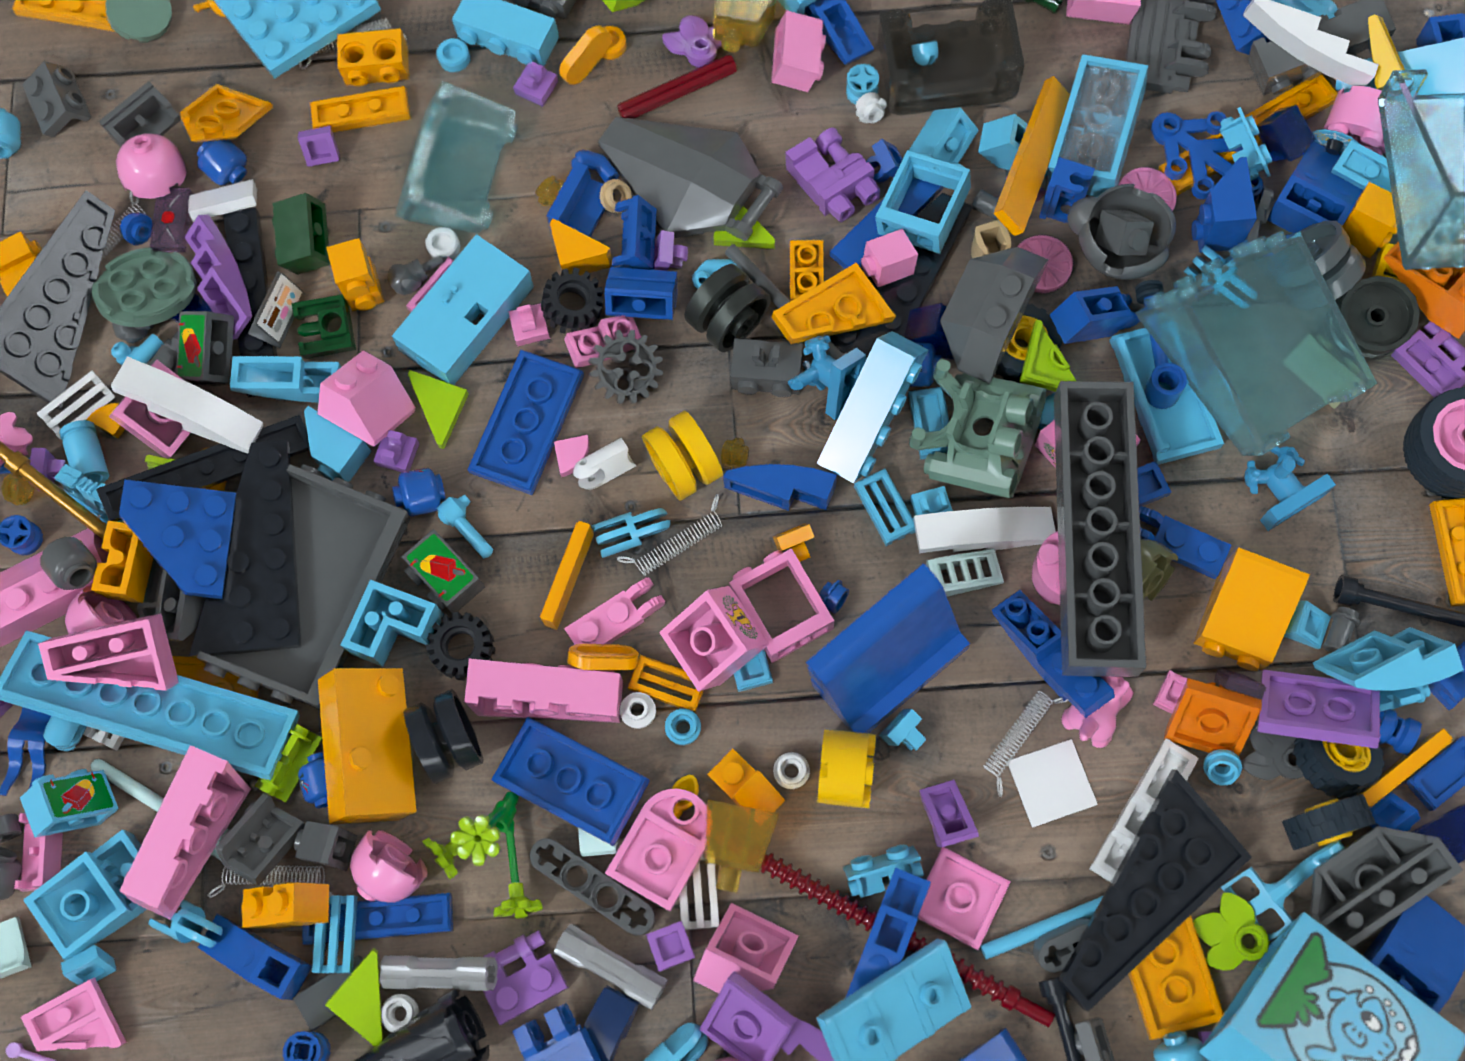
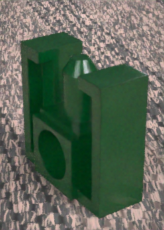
(326, 310)

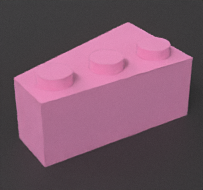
(117, 654)

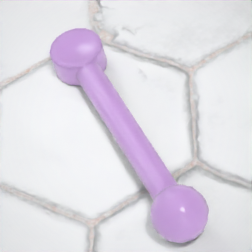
(17, 1050)

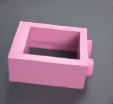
(801, 633)

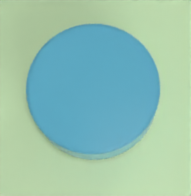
(453, 55)

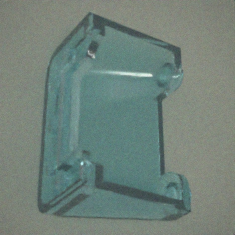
(455, 160)

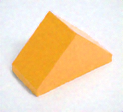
(579, 250)

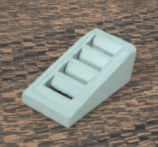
(962, 560)

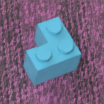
(383, 616)

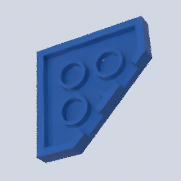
(183, 531)

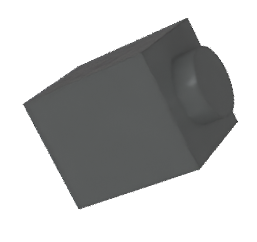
(1124, 232)

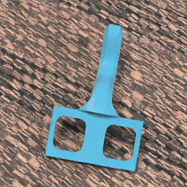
(1274, 894)

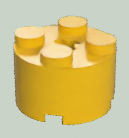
(846, 768)

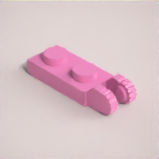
(614, 616)

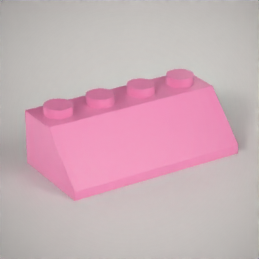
(30, 596)

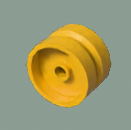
(684, 455)

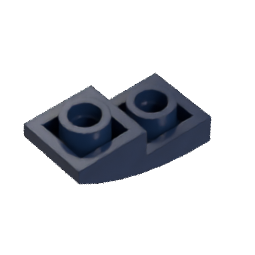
(610, 1021)

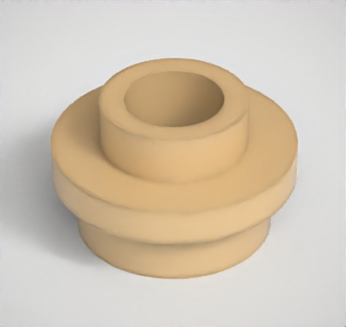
(621, 191)

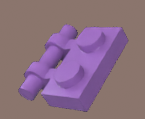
(1429, 364)
(528, 986)

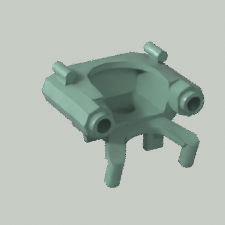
(989, 461)

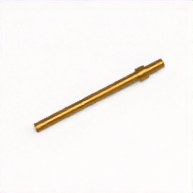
(20, 465)

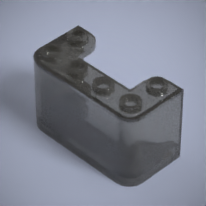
(975, 63)

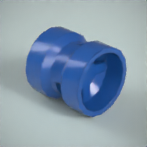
(1399, 732)
(314, 1047)

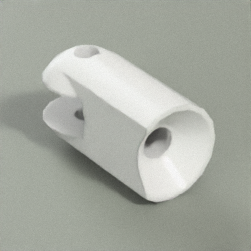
(603, 465)

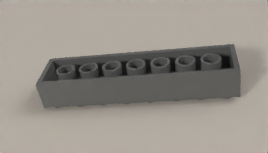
(1098, 530)

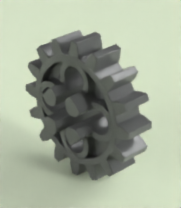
(614, 350)

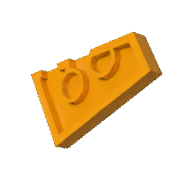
(833, 307)

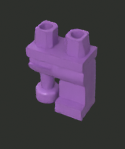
(834, 185)

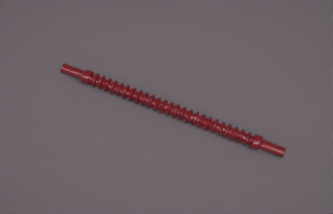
(1009, 997)

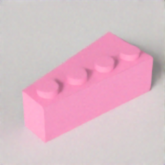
(543, 691)

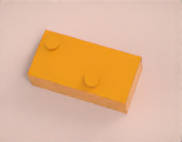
(366, 745)

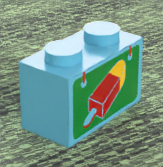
(68, 802)

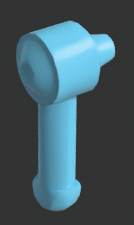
(453, 513)

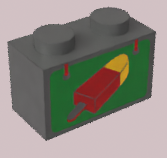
(204, 346)
(443, 572)

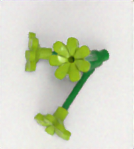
(480, 838)

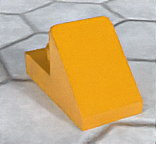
(745, 784)

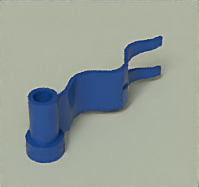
(31, 729)

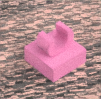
(528, 324)

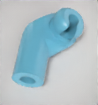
(141, 353)

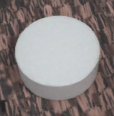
(442, 242)

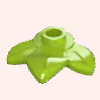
(1225, 933)

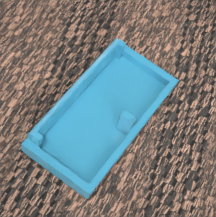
(1170, 432)
(897, 1008)

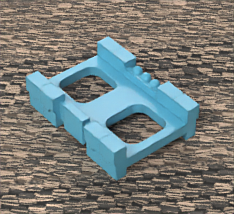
(83, 490)

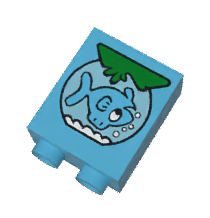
(1326, 1004)

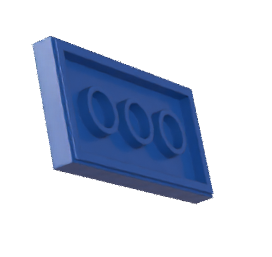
(526, 422)
(570, 781)

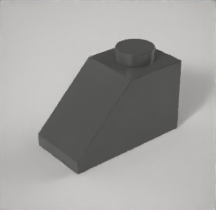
(325, 845)

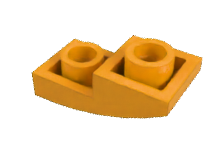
(805, 266)

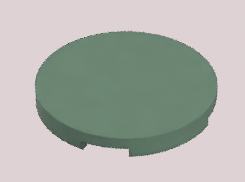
(144, 287)

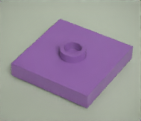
(747, 1021)

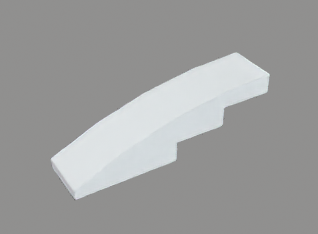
(1299, 36)
(188, 404)
(983, 528)
(1122, 834)

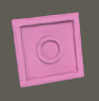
(962, 898)

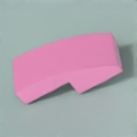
(581, 342)

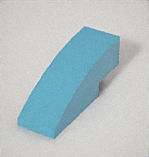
(280, 377)

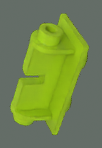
(295, 754)

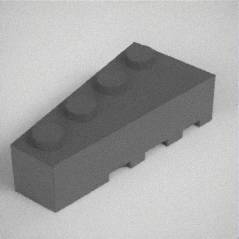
(1278, 69)

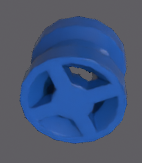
(15, 527)

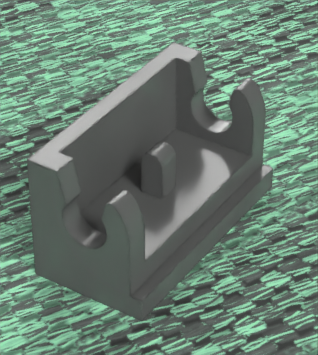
(140, 114)

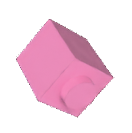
(889, 258)

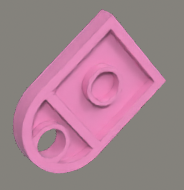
(661, 849)

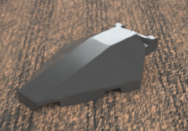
(689, 175)

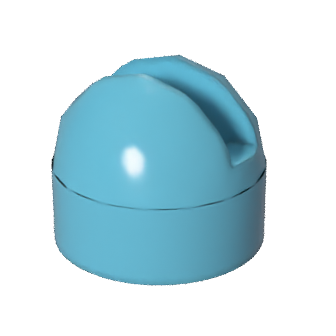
(925, 52)

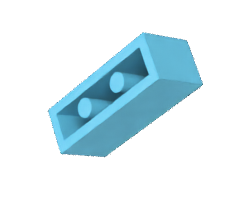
(506, 29)

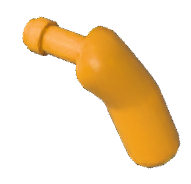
(208, 3)

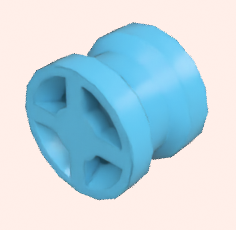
(863, 76)

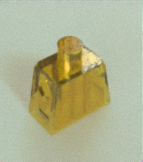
(742, 22)
(736, 841)

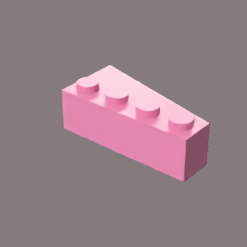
(184, 832)

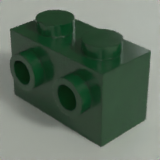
(301, 233)

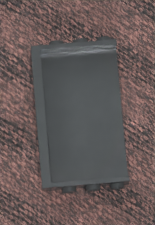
(339, 548)

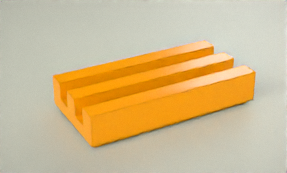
(661, 696)

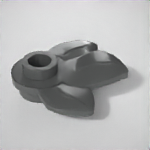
(1270, 756)

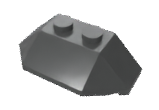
(989, 308)
(179, 611)
(1377, 881)

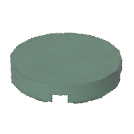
(139, 18)

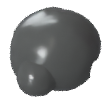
(1084, 220)

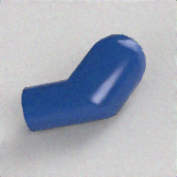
(597, 162)

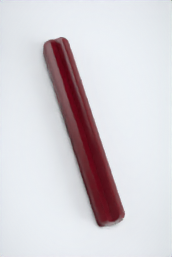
(677, 87)

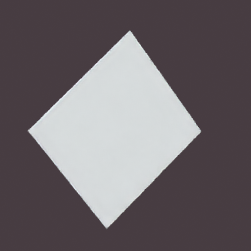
(1052, 783)

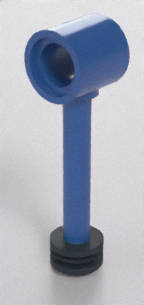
(1164, 371)

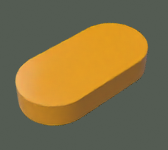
(585, 55)
(602, 657)

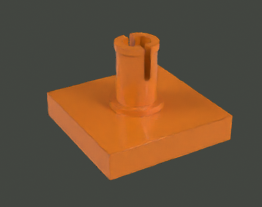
(1212, 717)

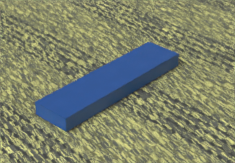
(852, 246)
(403, 918)

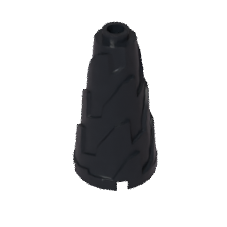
(438, 1033)

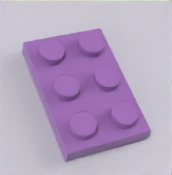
(1319, 709)

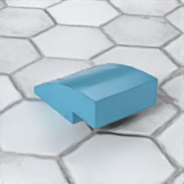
(1392, 662)
(84, 898)

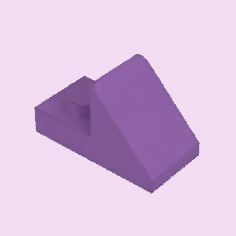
(948, 814)

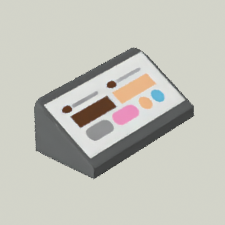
(276, 311)

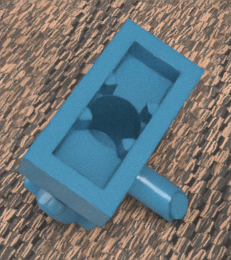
(824, 371)
(1285, 486)

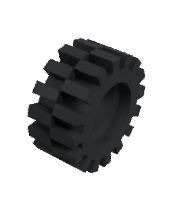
(575, 284)
(446, 631)

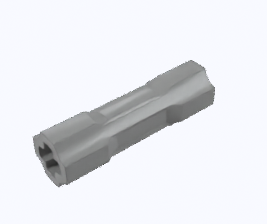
(587, 953)
(452, 973)

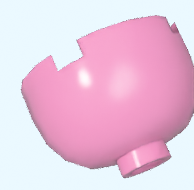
(150, 166)
(93, 610)
(384, 868)

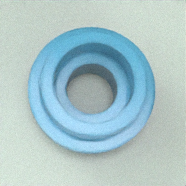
(675, 718)
(1222, 775)

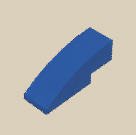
(782, 484)

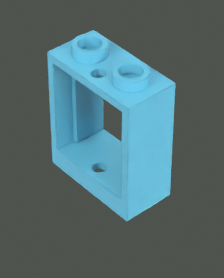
(918, 230)

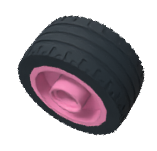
(1437, 445)

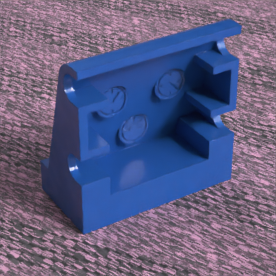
(888, 652)

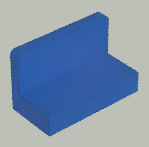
(578, 201)

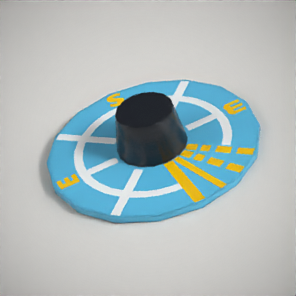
(1333, 141)

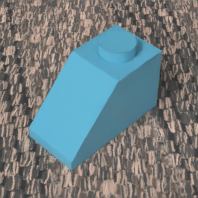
(1001, 140)
(334, 448)

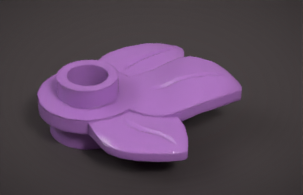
(693, 41)

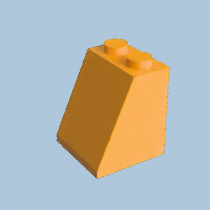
(1250, 609)

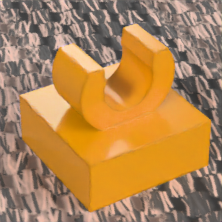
(794, 540)

